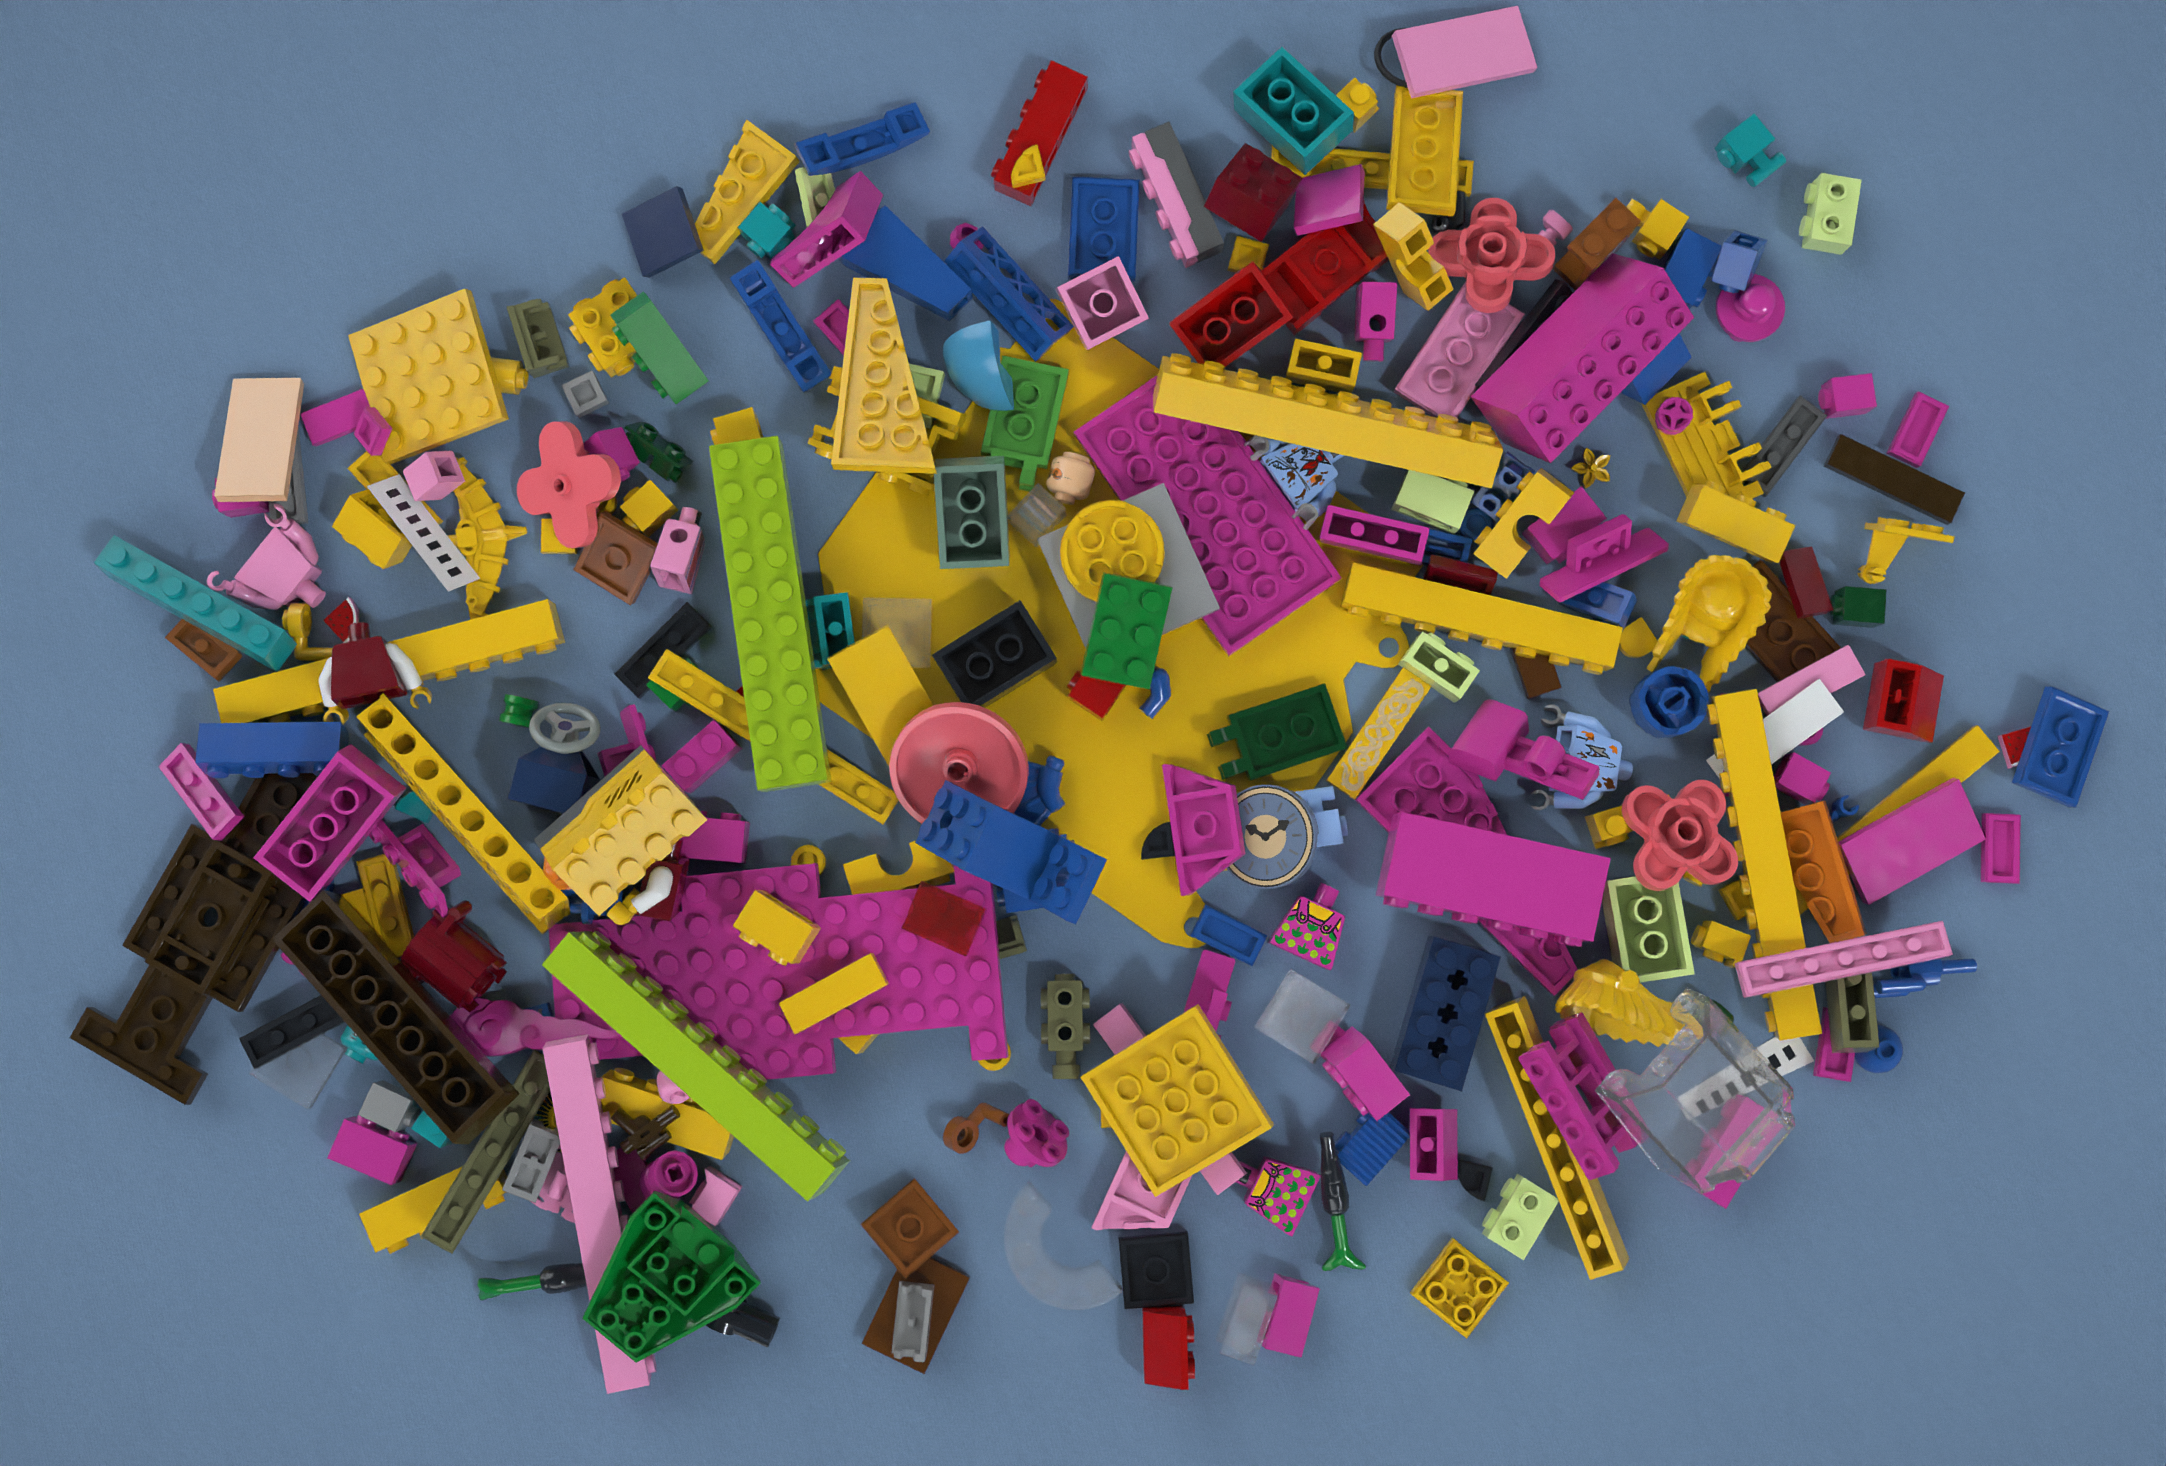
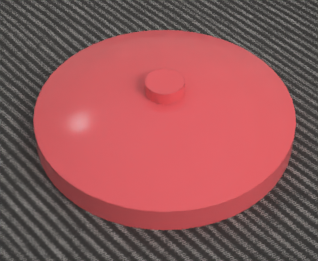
(959, 746)

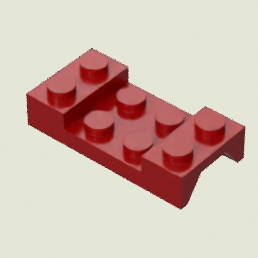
(1325, 268)

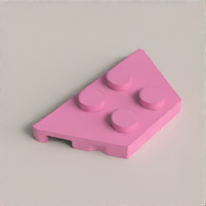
(1133, 1205)

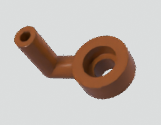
(963, 1132)

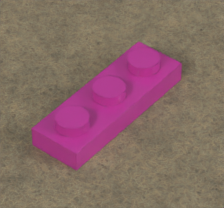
(201, 793)

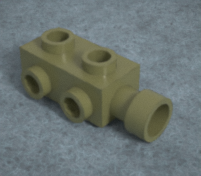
(1069, 1016)

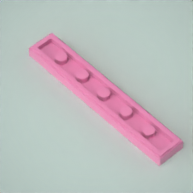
(1843, 959)
(1119, 1032)

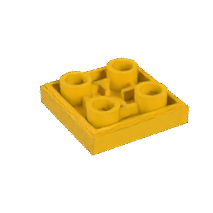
(1459, 1288)

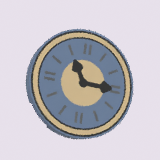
(1276, 835)

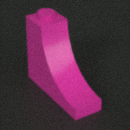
(833, 232)

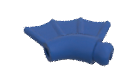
(1042, 791)

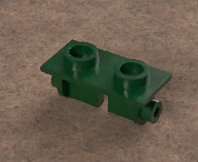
(667, 455)

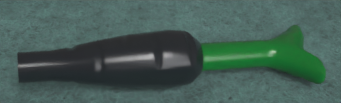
(1336, 1203)
(552, 1280)

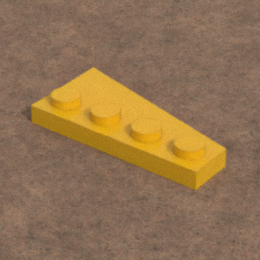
(751, 177)

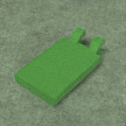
(1029, 430)

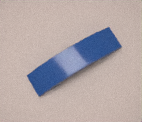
(864, 143)
(780, 326)

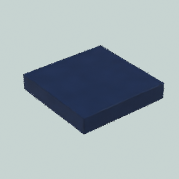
(662, 232)

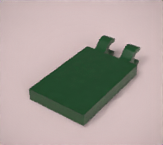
(1281, 734)

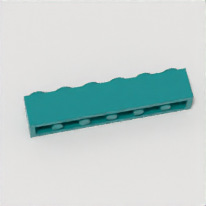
(195, 603)

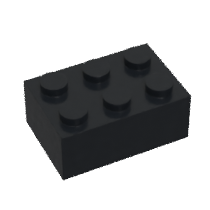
(995, 657)

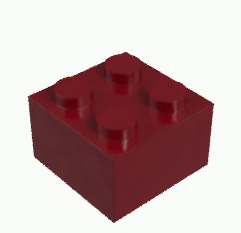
(1253, 192)

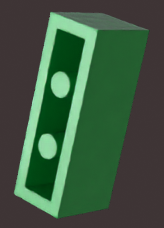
(657, 348)

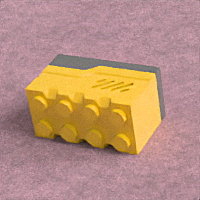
(617, 831)

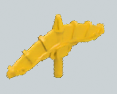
(481, 539)

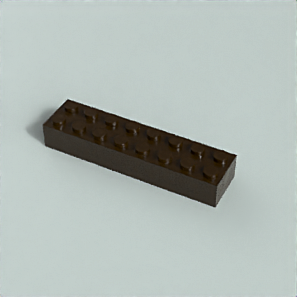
(396, 1017)

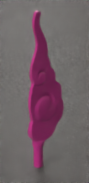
(505, 1028)

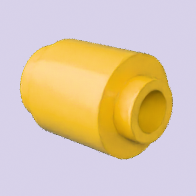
(510, 375)

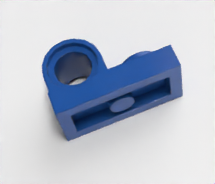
(1604, 604)

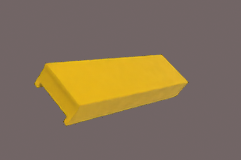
(463, 815)

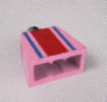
(679, 552)

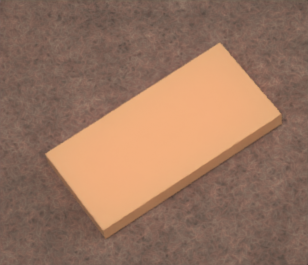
(259, 440)

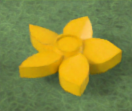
(1592, 468)

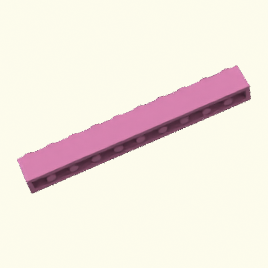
(591, 1182)

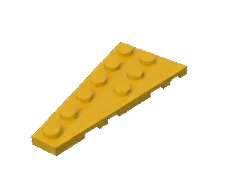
(878, 403)

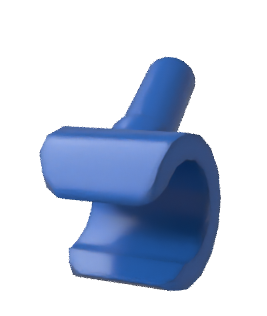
(1838, 810)

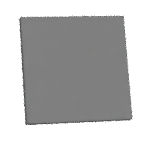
(1181, 569)

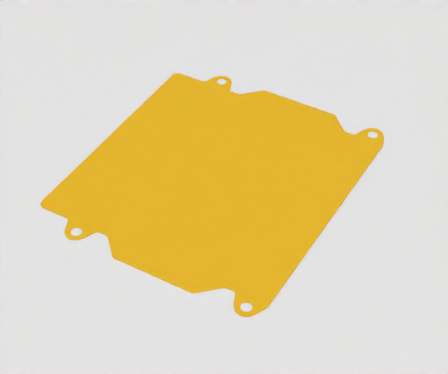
(1112, 765)

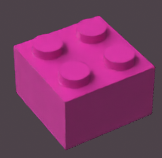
(1361, 1069)

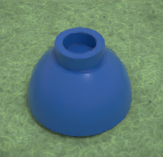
(1886, 1056)

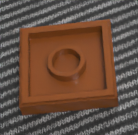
(617, 558)
(909, 1228)

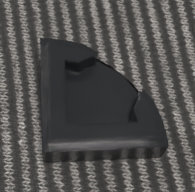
(1158, 843)
(1474, 1178)

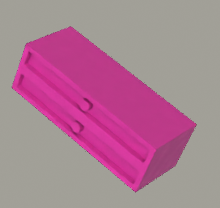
(1583, 356)
(1492, 879)

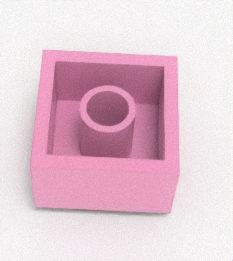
(1102, 303)

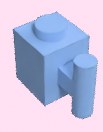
(1330, 825)

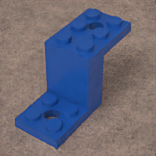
(1010, 851)

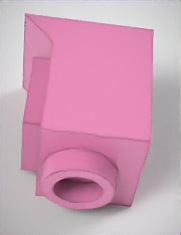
(715, 1196)

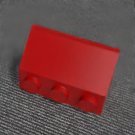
(1232, 317)

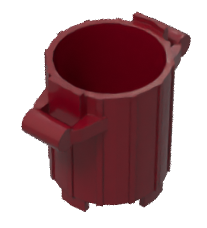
(454, 958)

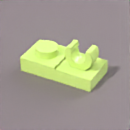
(814, 192)

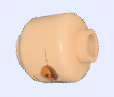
(1070, 477)

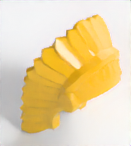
(1716, 606)
(1618, 1005)

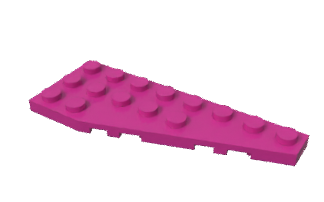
(1429, 786)

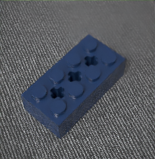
(1433, 992)

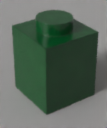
(1858, 607)

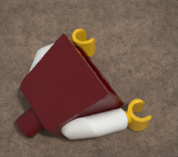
(364, 671)
(659, 892)

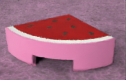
(342, 617)
(2012, 745)

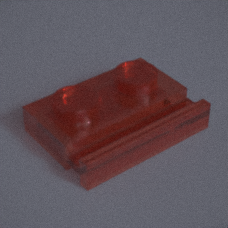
(944, 918)

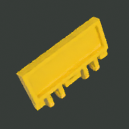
(1702, 447)

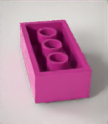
(330, 822)

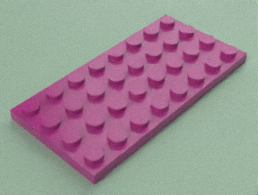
(1228, 504)

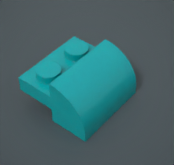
(829, 626)

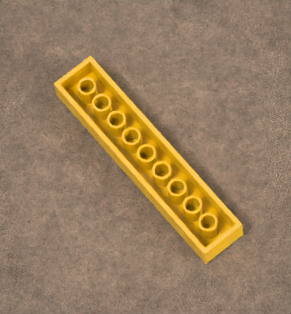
(1327, 420)

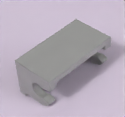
(533, 1161)
(913, 1320)

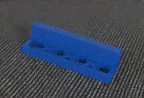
(1004, 295)

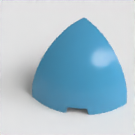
(976, 368)

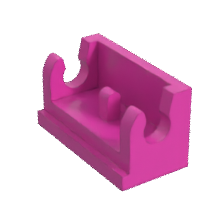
(1290, 1316)

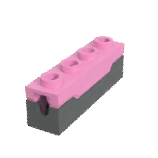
(1176, 195)

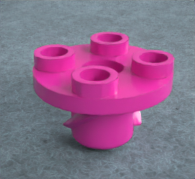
(1753, 312)
(1035, 1136)

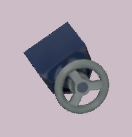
(559, 769)

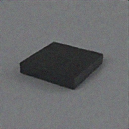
(1156, 1270)

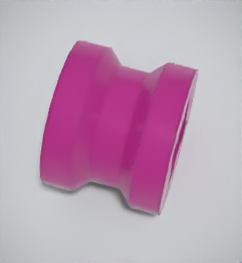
(1676, 409)

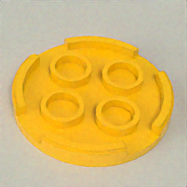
(1112, 540)

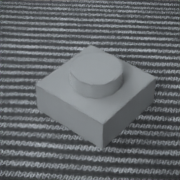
(585, 394)

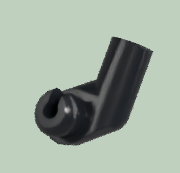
(1454, 222)

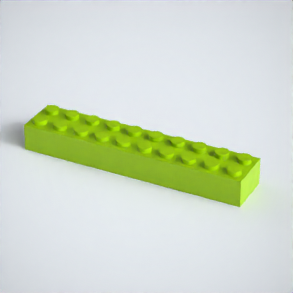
(769, 614)
(697, 1062)

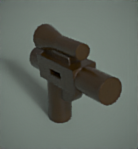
(643, 1132)

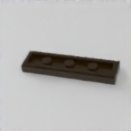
(1894, 479)

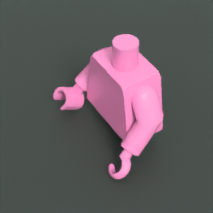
(278, 570)

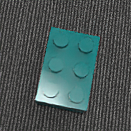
(1293, 110)

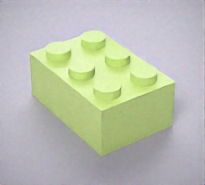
(1647, 929)

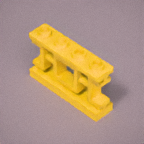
(954, 418)

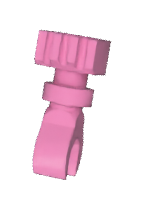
(1555, 227)

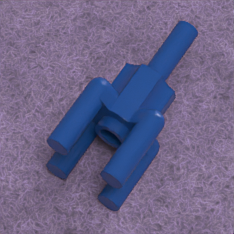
(1919, 975)

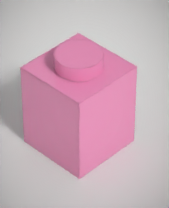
(433, 475)

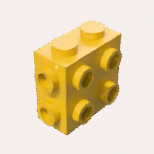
(595, 326)

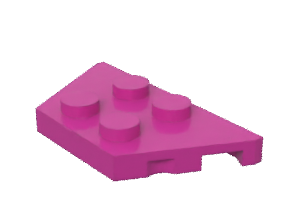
(1202, 825)

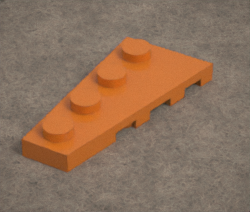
(1821, 871)

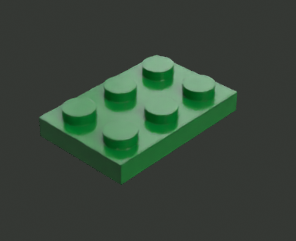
(1126, 630)

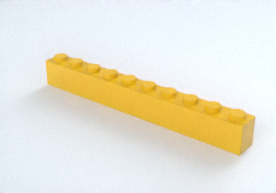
(433, 653)
(1762, 851)

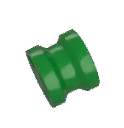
(518, 710)

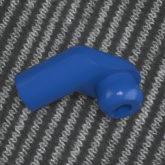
(1160, 693)

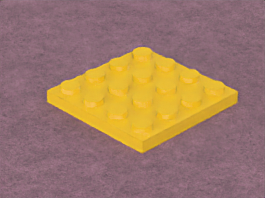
(429, 375)
(1177, 1100)

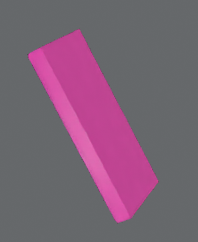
(1911, 841)

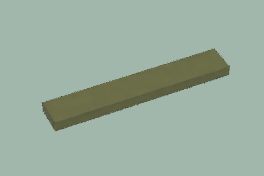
(489, 1157)

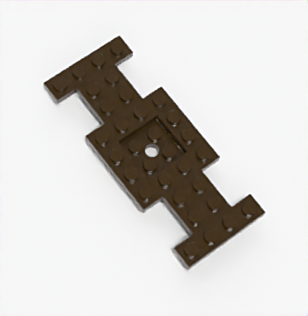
(189, 956)

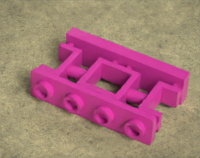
(1555, 1074)

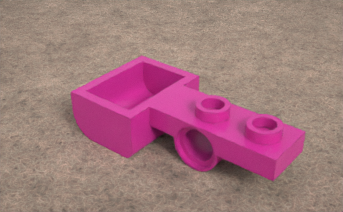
(1498, 742)

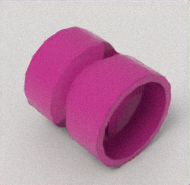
(669, 1174)

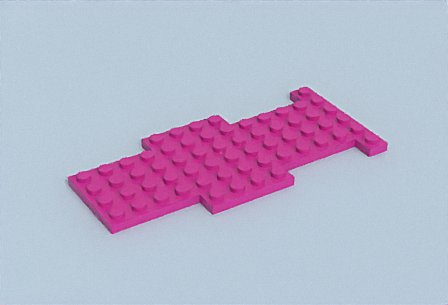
(739, 987)

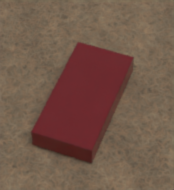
(1460, 574)
(1805, 582)

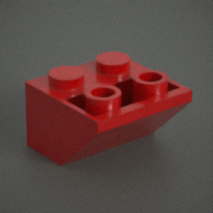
(1903, 700)
(1165, 1347)

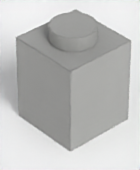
(389, 1106)

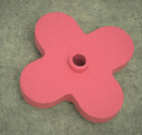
(1492, 255)
(568, 484)
(1698, 847)

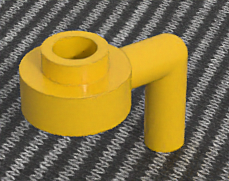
(298, 623)

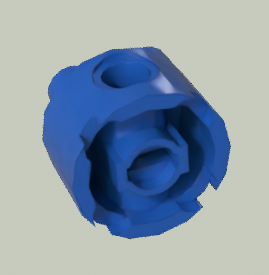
(1669, 702)

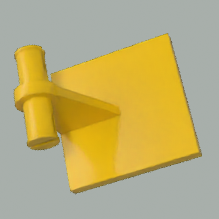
(1888, 539)

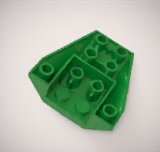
(667, 1279)

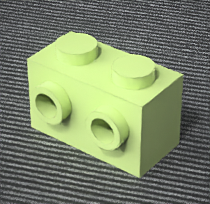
(1830, 213)
(1433, 500)
(1439, 666)
(1519, 1216)

